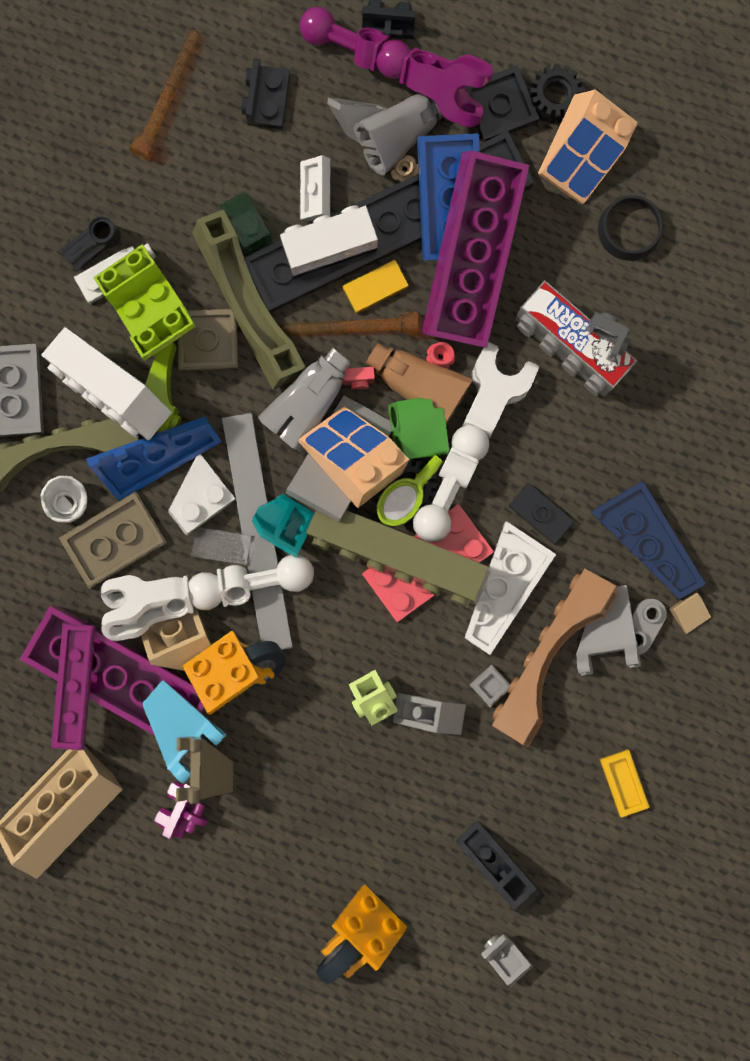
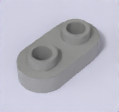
(646, 627)

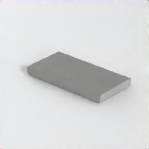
(312, 483)

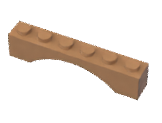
(586, 603)

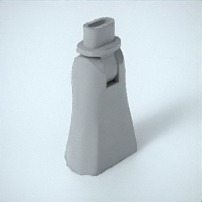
(396, 130)
(306, 399)

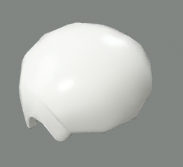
(55, 503)

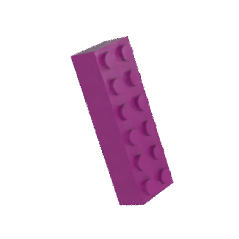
(475, 248)
(119, 674)

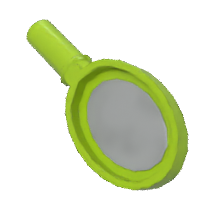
(404, 497)

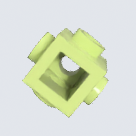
(373, 698)

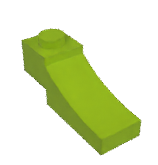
(160, 384)

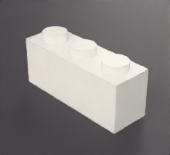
(329, 239)

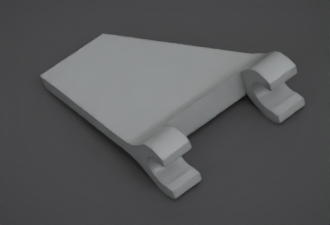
(610, 635)

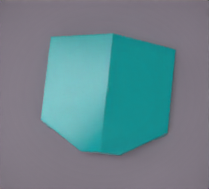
(283, 523)

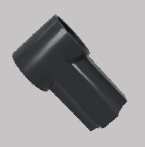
(88, 245)

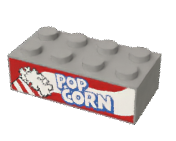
(564, 334)

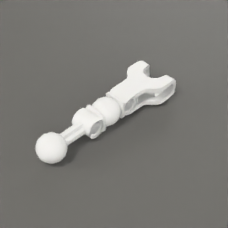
(472, 440)
(154, 601)

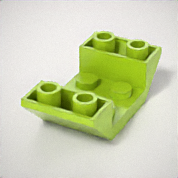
(145, 302)

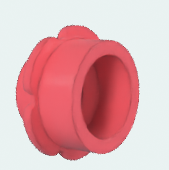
(443, 349)

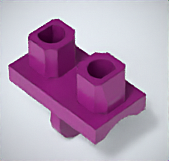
(183, 817)

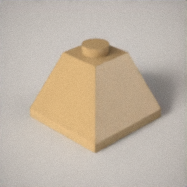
(176, 640)

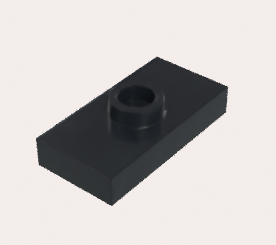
(541, 513)

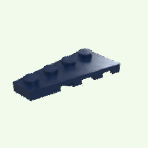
(645, 531)

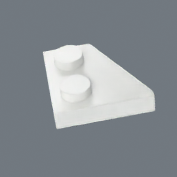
(199, 497)

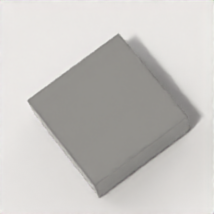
(490, 685)

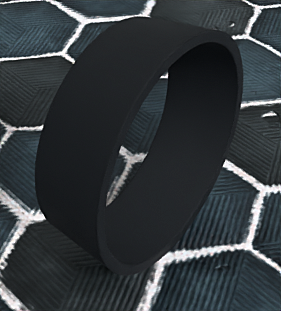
(615, 250)

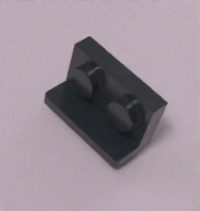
(266, 95)

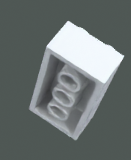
(105, 385)

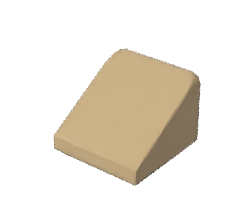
(690, 612)

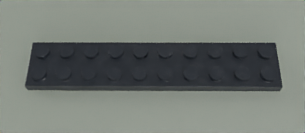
(396, 223)

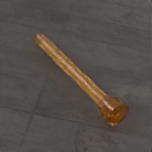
(145, 142)
(406, 323)

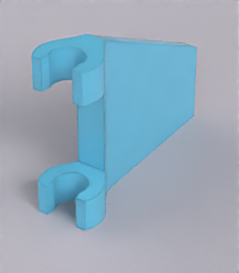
(175, 717)

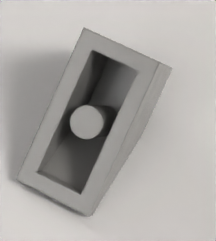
(429, 714)

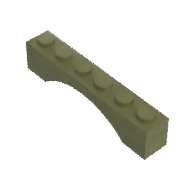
(225, 259)
(91, 435)

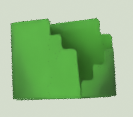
(419, 428)

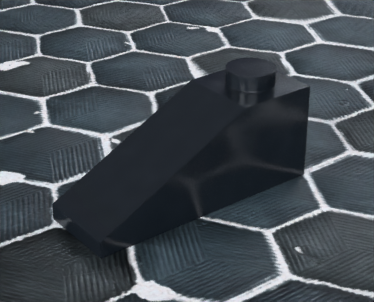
(500, 869)

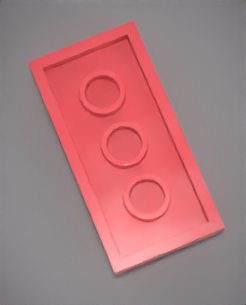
(404, 598)

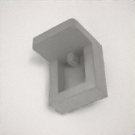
(506, 959)

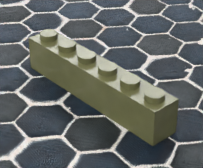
(401, 554)

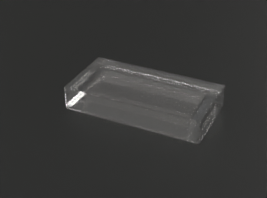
(223, 546)

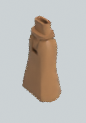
(419, 378)

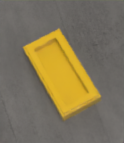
(375, 286)
(624, 783)

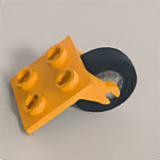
(231, 668)
(362, 928)

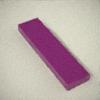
(73, 686)

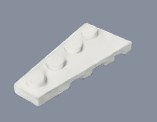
(513, 575)

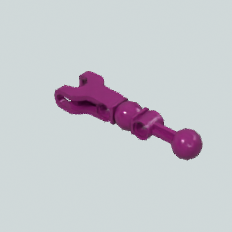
(418, 69)

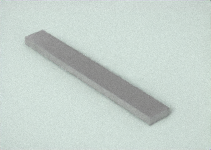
(250, 495)

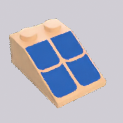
(586, 144)
(354, 455)

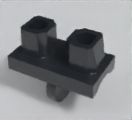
(392, 22)

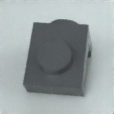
(608, 328)

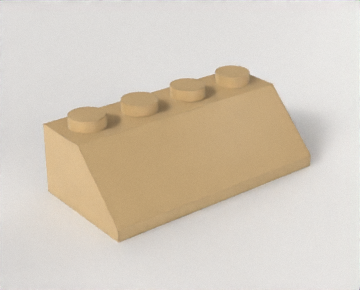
(56, 811)

